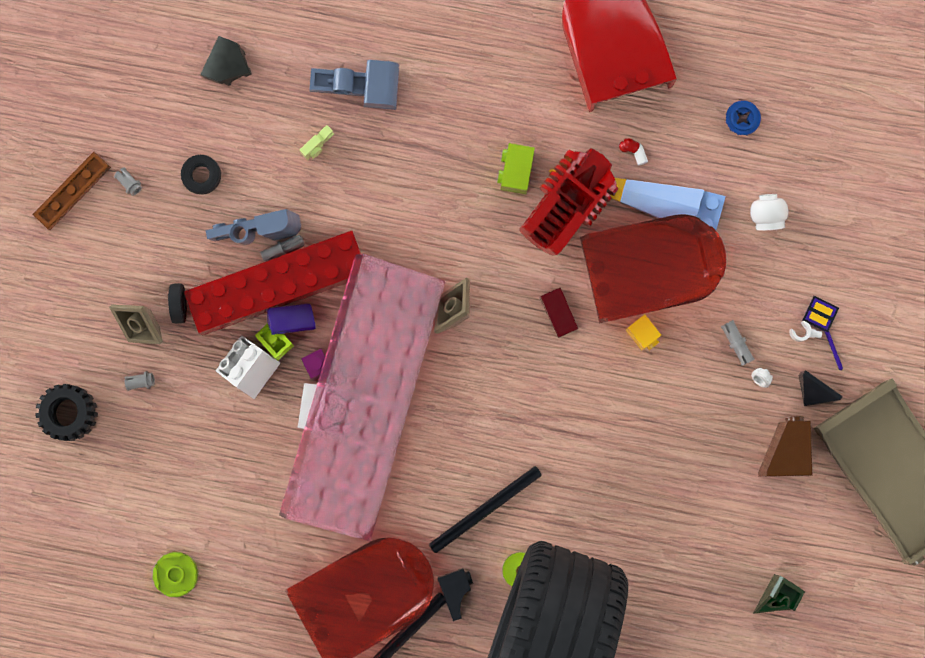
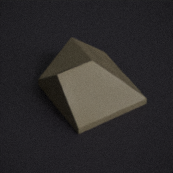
(453, 307)
(137, 323)

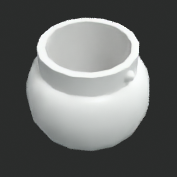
(769, 212)

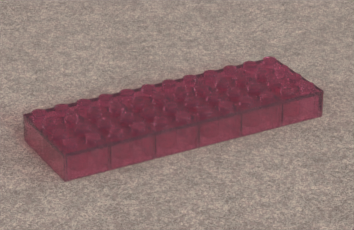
(362, 398)

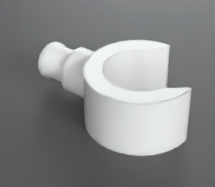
(812, 333)

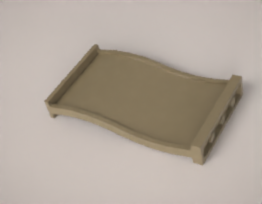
(884, 460)

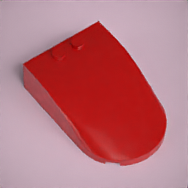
(615, 48)

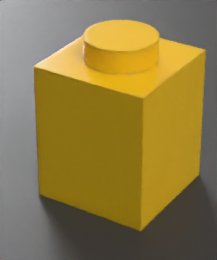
(644, 333)

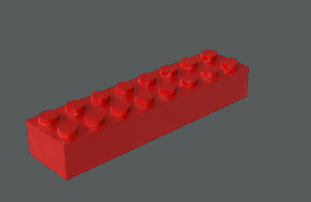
(272, 283)

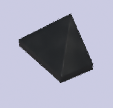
(816, 391)

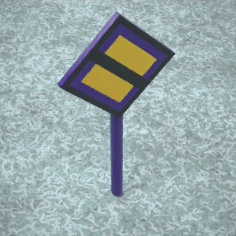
(821, 315)

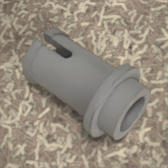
(132, 186)
(139, 381)

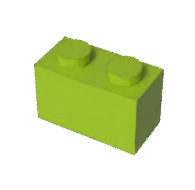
(517, 168)

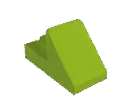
(276, 344)

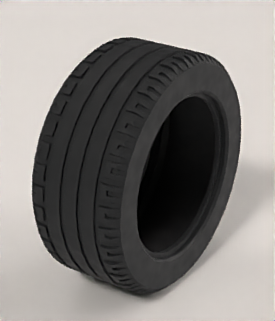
(562, 607)

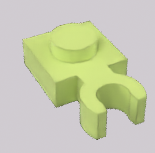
(313, 146)

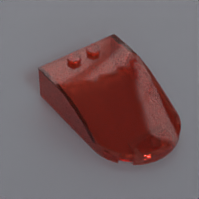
(652, 265)
(363, 597)

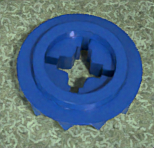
(742, 108)

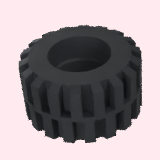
(49, 406)

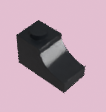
(454, 587)

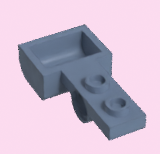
(377, 85)
(272, 225)

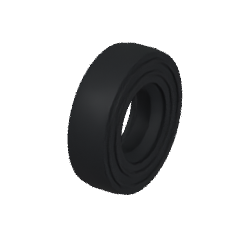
(187, 174)
(177, 303)

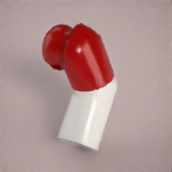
(635, 148)

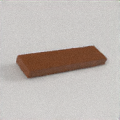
(71, 191)

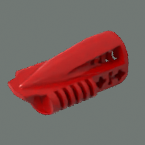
(570, 200)

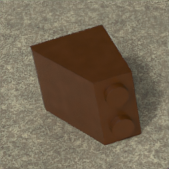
(789, 450)

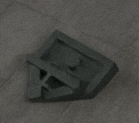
(225, 62)

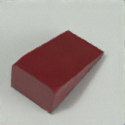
(559, 312)

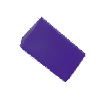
(290, 319)

